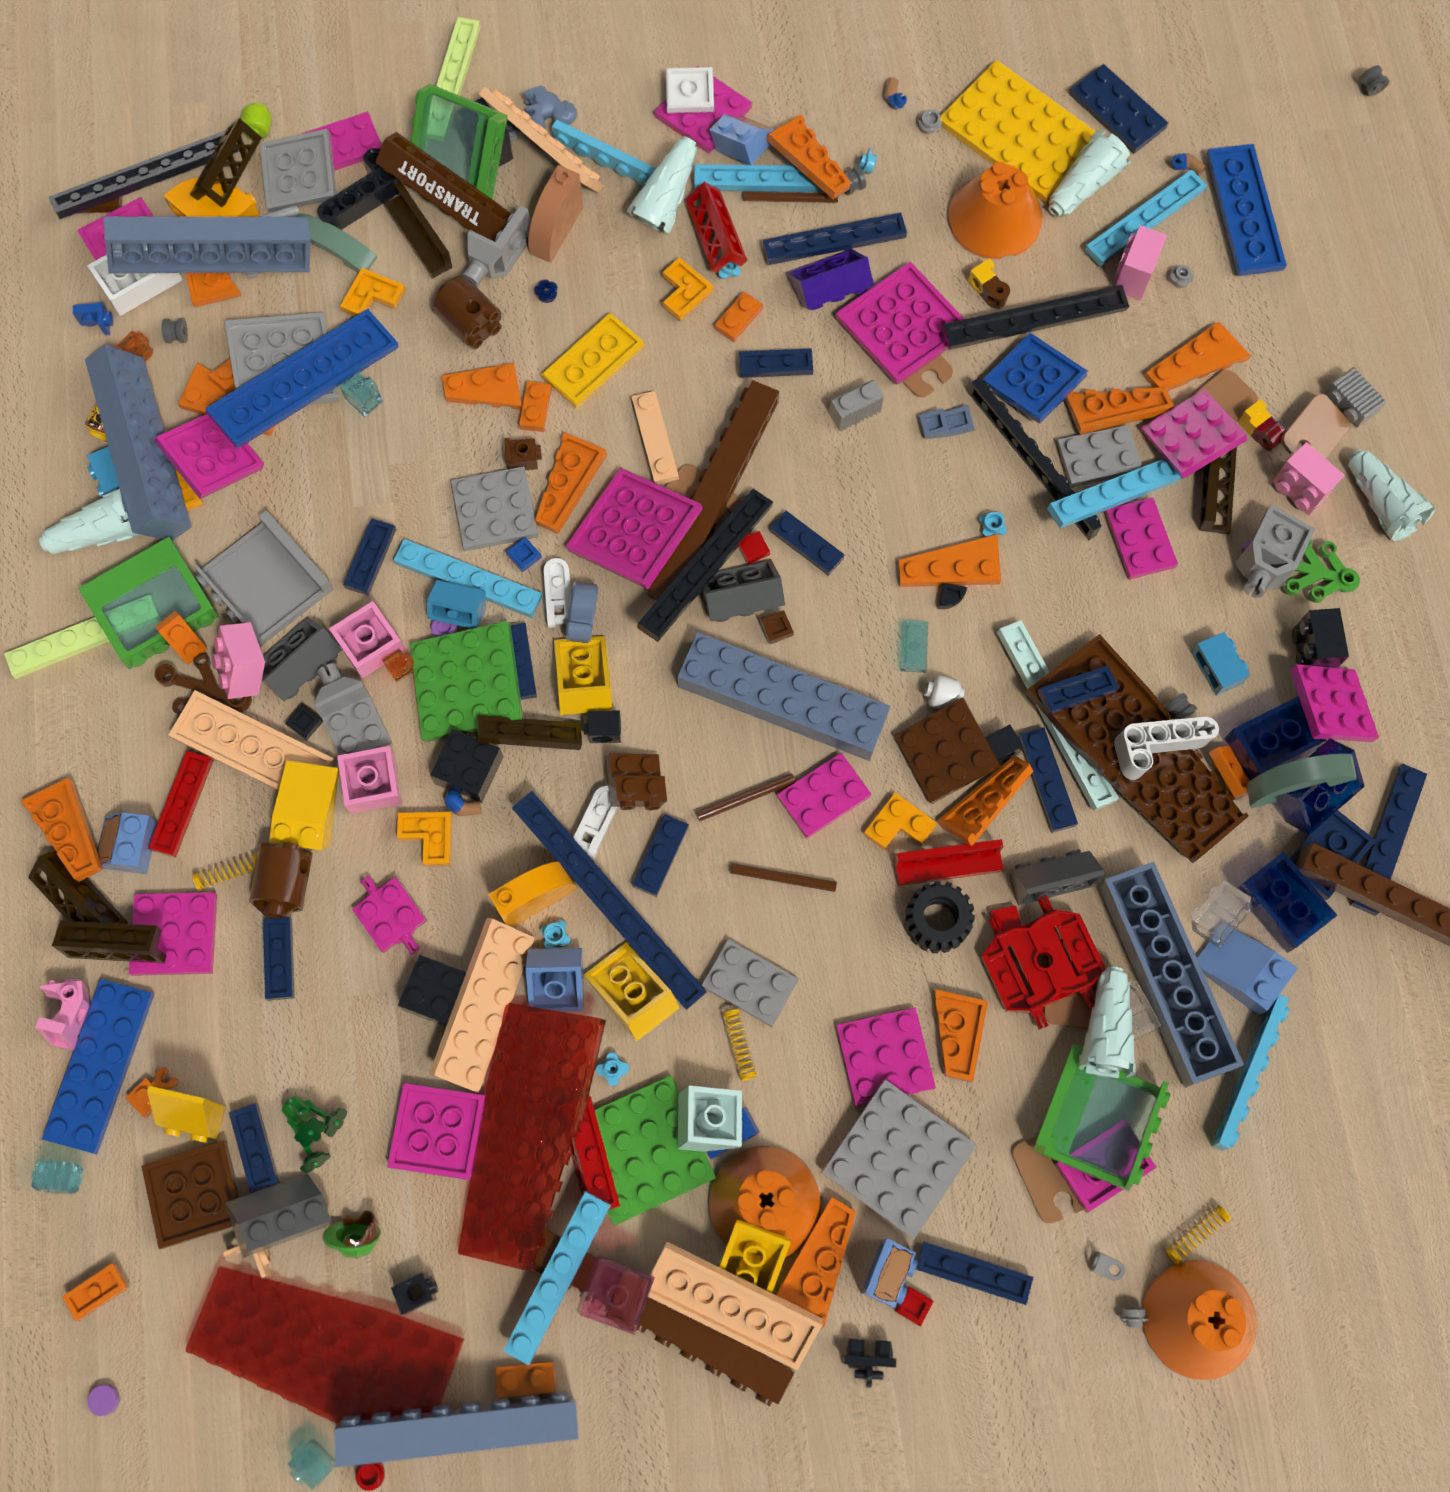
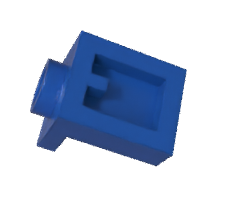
(94, 314)

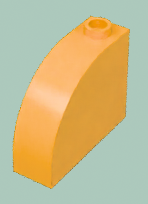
(185, 205)
(532, 893)

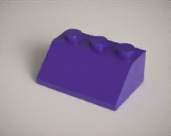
(831, 279)

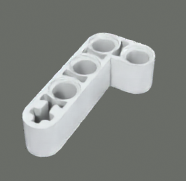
(1167, 740)

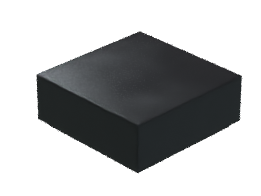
(304, 722)

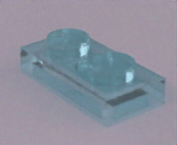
(914, 646)

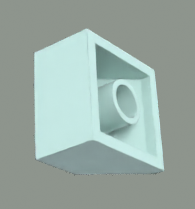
(709, 1119)

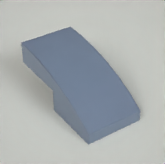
(945, 424)

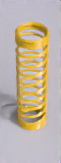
(198, 883)
(730, 1014)
(1224, 1216)

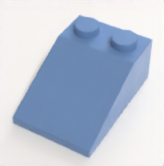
(1247, 970)

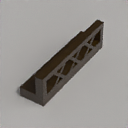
(218, 160)
(418, 232)
(1210, 490)
(80, 894)
(109, 941)

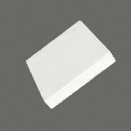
(690, 90)

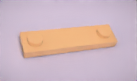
(655, 438)

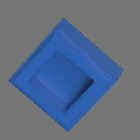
(523, 554)

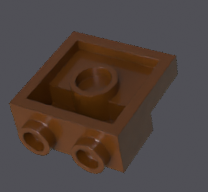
(635, 781)

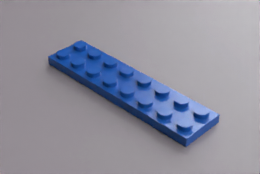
(301, 378)

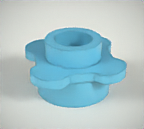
(867, 161)
(733, 270)
(993, 517)
(549, 930)
(620, 1069)

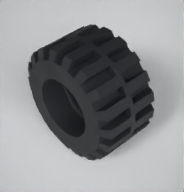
(945, 896)

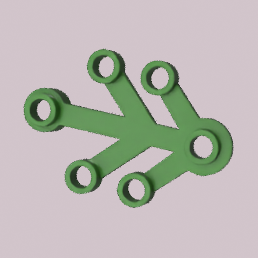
(1316, 571)

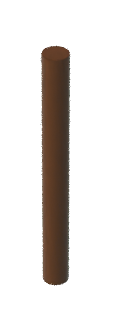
(788, 197)
(745, 797)
(783, 877)

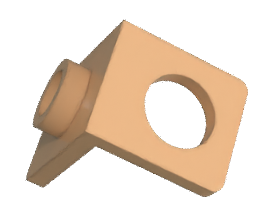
(262, 1260)

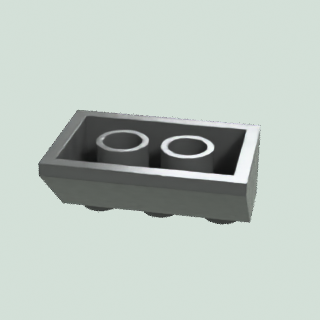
(743, 591)
(298, 658)
(1055, 876)
(277, 1214)

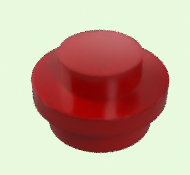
(370, 1476)

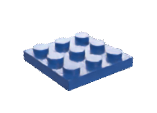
(1035, 377)

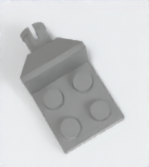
(498, 257)
(1274, 551)
(349, 713)

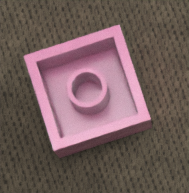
(1139, 261)
(1307, 479)
(366, 639)
(238, 660)
(369, 779)

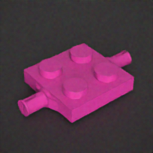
(389, 915)

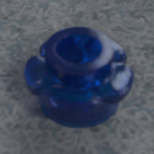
(546, 296)

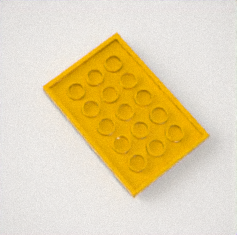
(1018, 125)

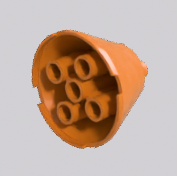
(996, 213)
(770, 1173)
(1199, 1320)

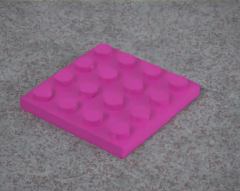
(900, 322)
(634, 528)

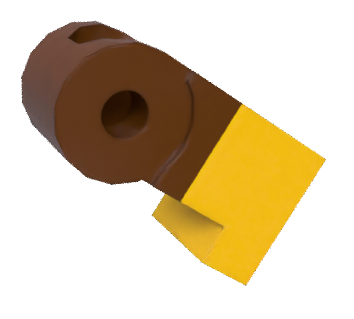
(988, 285)

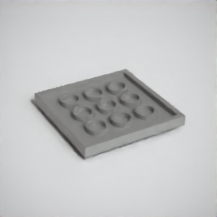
(266, 341)
(899, 1158)

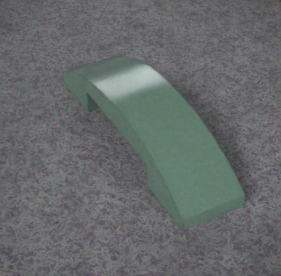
(339, 244)
(1298, 775)

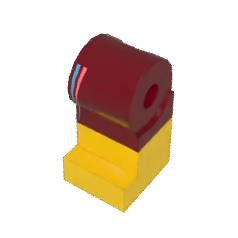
(1262, 426)

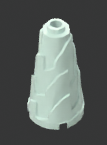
(1092, 169)
(665, 188)
(1389, 496)
(93, 525)
(1109, 1035)

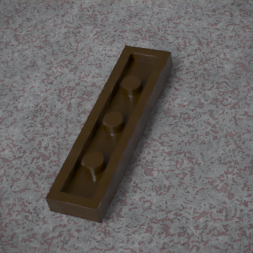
(528, 732)

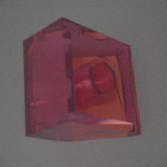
(615, 1294)

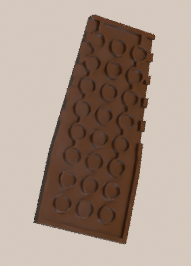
(1178, 789)

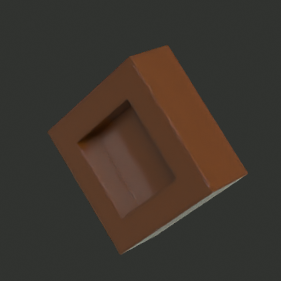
(777, 627)

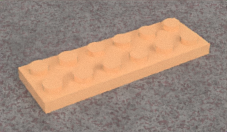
(542, 138)
(240, 741)
(481, 1005)
(733, 1306)

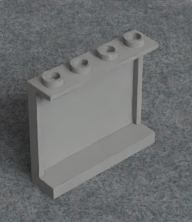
(264, 580)

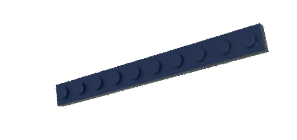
(609, 900)

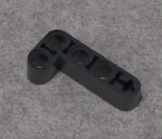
(358, 195)

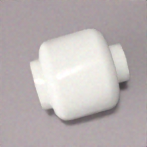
(943, 692)

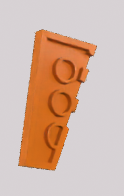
(804, 151)
(1108, 409)
(961, 564)

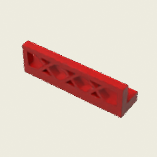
(718, 221)
(948, 862)
(591, 1160)

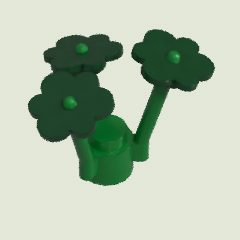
(309, 1131)

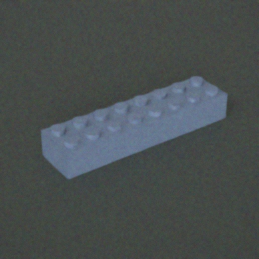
(207, 244)
(131, 426)
(783, 696)
(1170, 974)
(455, 1430)

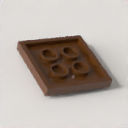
(947, 750)
(190, 1194)

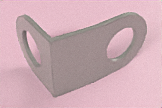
(1102, 1264)

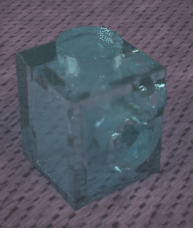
(361, 393)
(310, 1463)

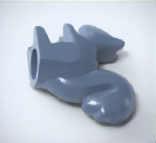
(547, 105)

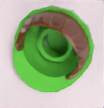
(353, 1235)

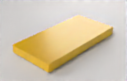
(593, 360)

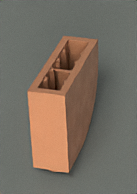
(555, 213)

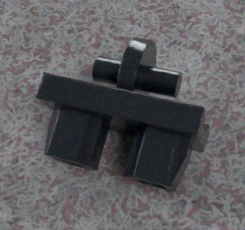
(882, 1358)

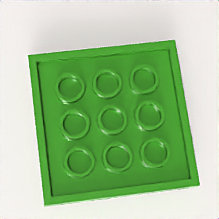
(465, 678)
(644, 1150)

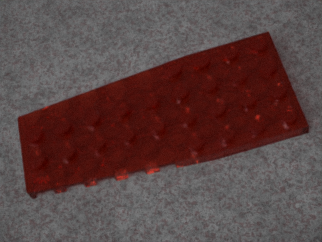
(526, 1130)
(322, 1348)

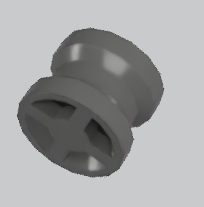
(1374, 80)
(857, 180)
(174, 330)
(1180, 707)

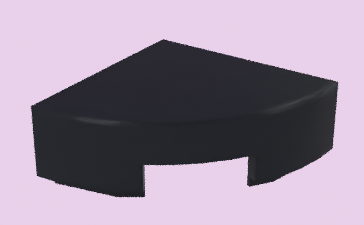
(951, 595)

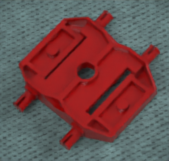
(1048, 983)

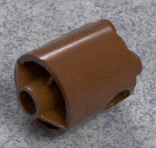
(467, 311)
(280, 879)

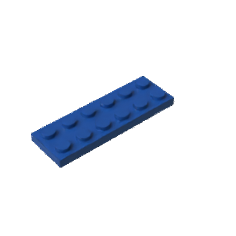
(1246, 210)
(98, 1066)

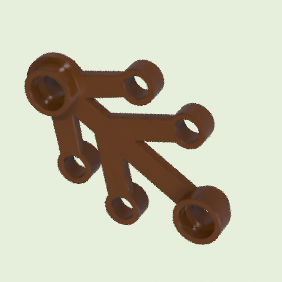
(208, 688)

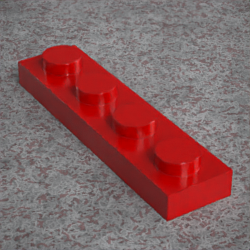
(181, 804)

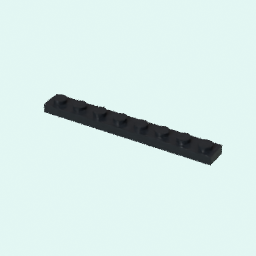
(134, 177)
(1035, 317)
(1028, 450)
(704, 565)

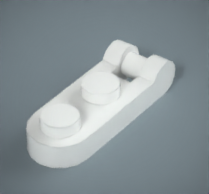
(557, 591)
(596, 821)

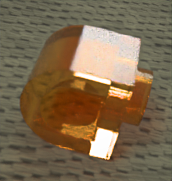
(136, 344)
(399, 665)

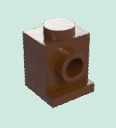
(522, 453)

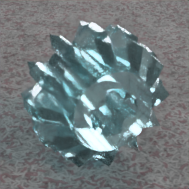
(57, 1177)

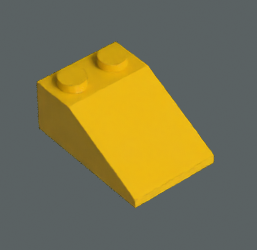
(583, 676)
(305, 805)
(632, 991)
(186, 1114)
(755, 1254)

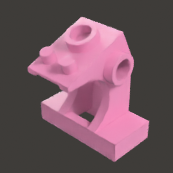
(65, 1026)

